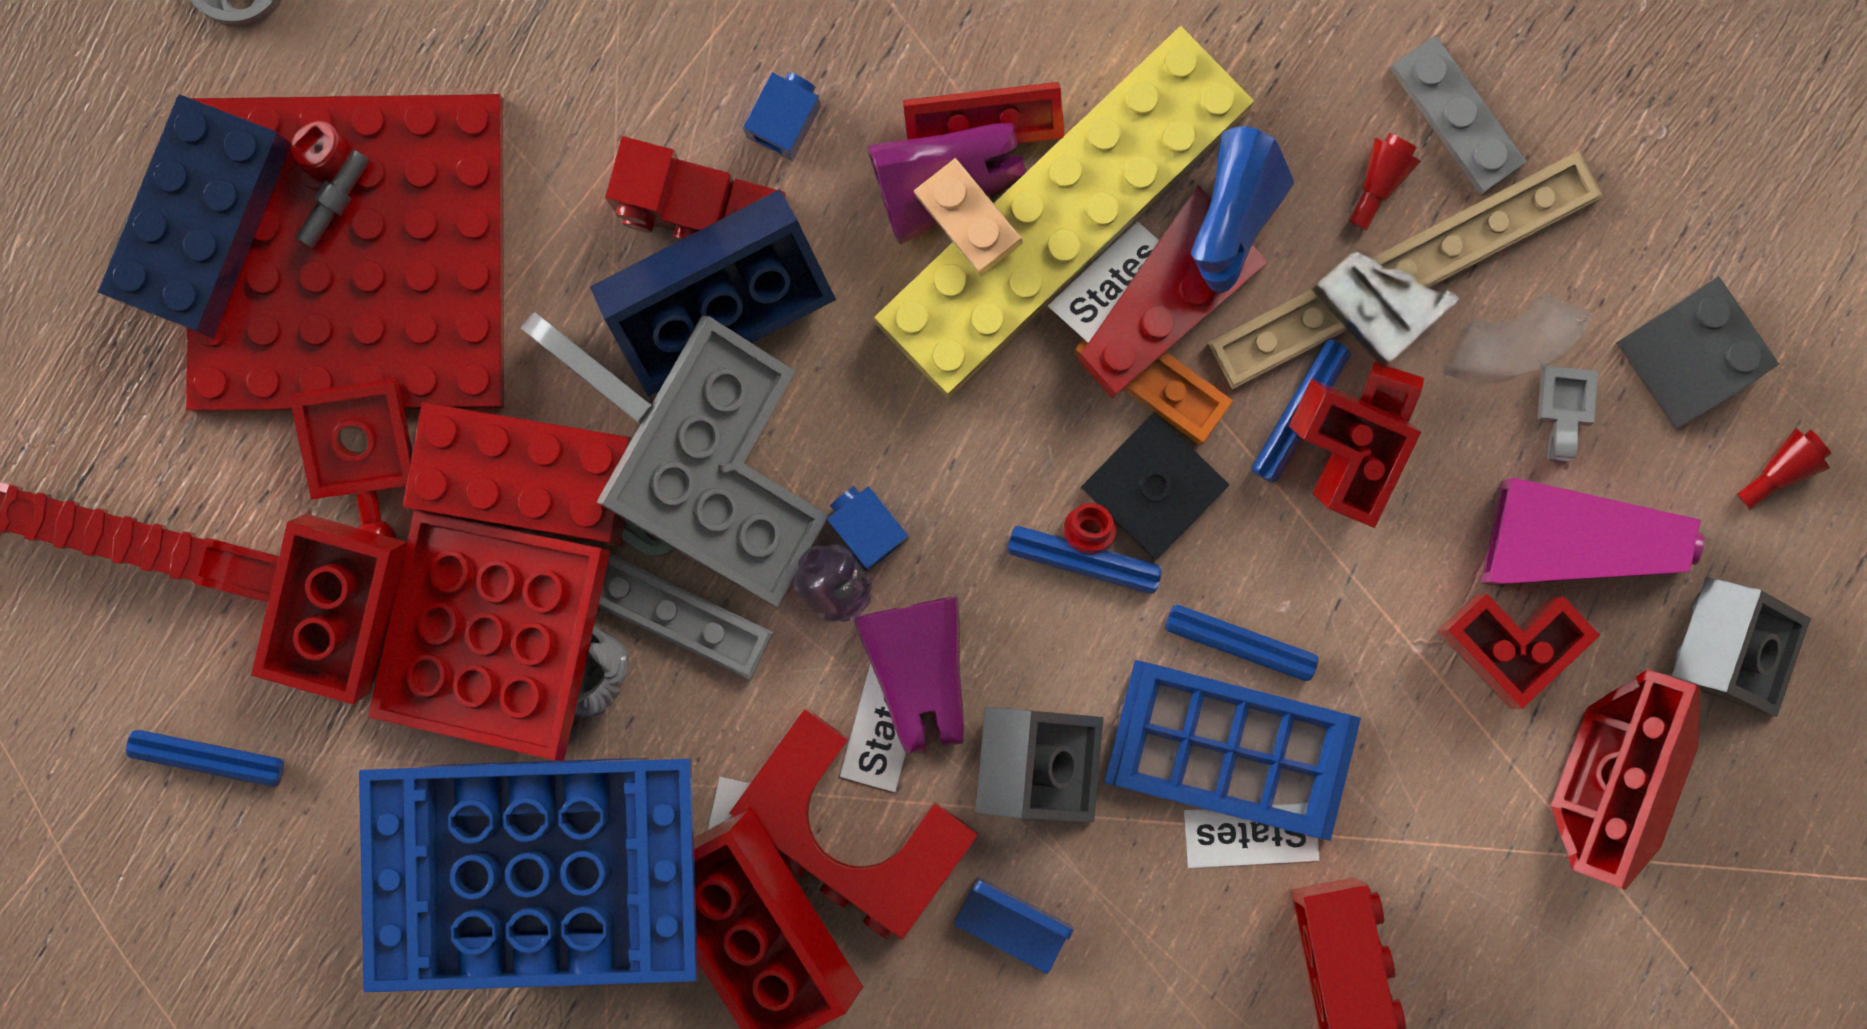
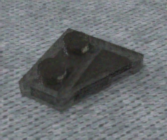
(1381, 305)

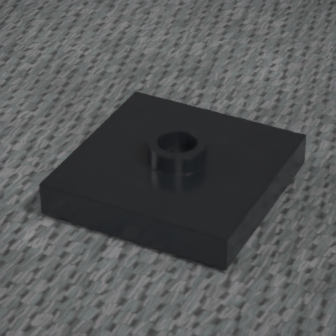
(1155, 486)

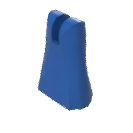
(1246, 193)

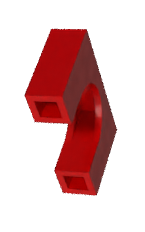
(889, 891)

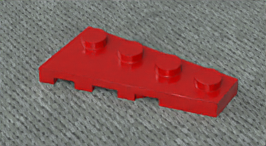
(1159, 303)

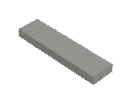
(683, 617)

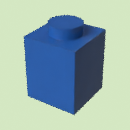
(783, 114)
(866, 526)

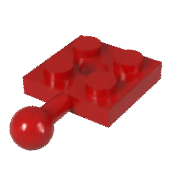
(339, 471)

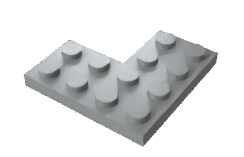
(689, 474)

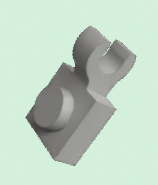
(1567, 400)

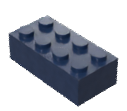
(195, 216)
(741, 271)

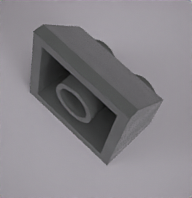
(1697, 353)
(1741, 645)
(1039, 765)

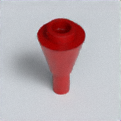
(1387, 168)
(1794, 461)

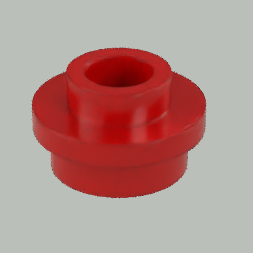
(1092, 518)

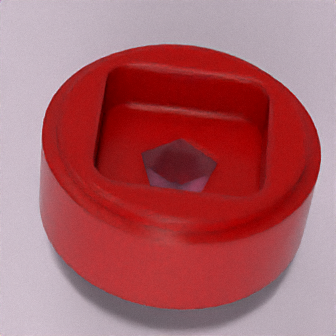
(318, 149)

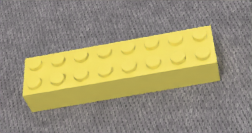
(1068, 211)

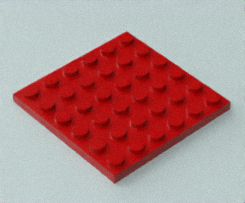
(395, 282)

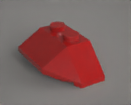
(1627, 776)

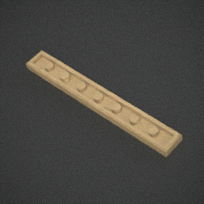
(1426, 256)

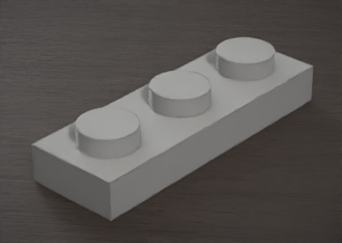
(1458, 115)

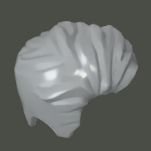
(603, 674)

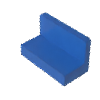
(1013, 925)

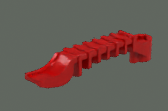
(126, 540)

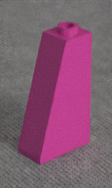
(1573, 535)

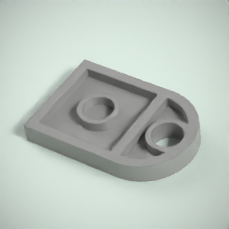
(586, 367)

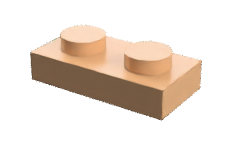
(968, 217)

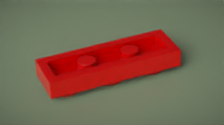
(1031, 108)

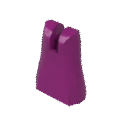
(908, 163)
(918, 668)

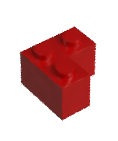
(660, 190)
(1366, 450)
(1514, 658)

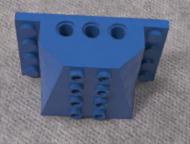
(528, 874)

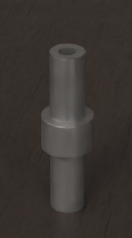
(332, 198)

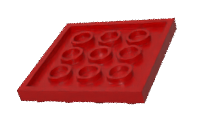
(489, 635)

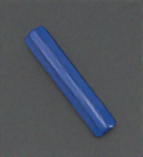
(1283, 439)
(1103, 566)
(1242, 642)
(204, 758)

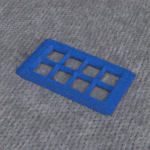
(1232, 750)

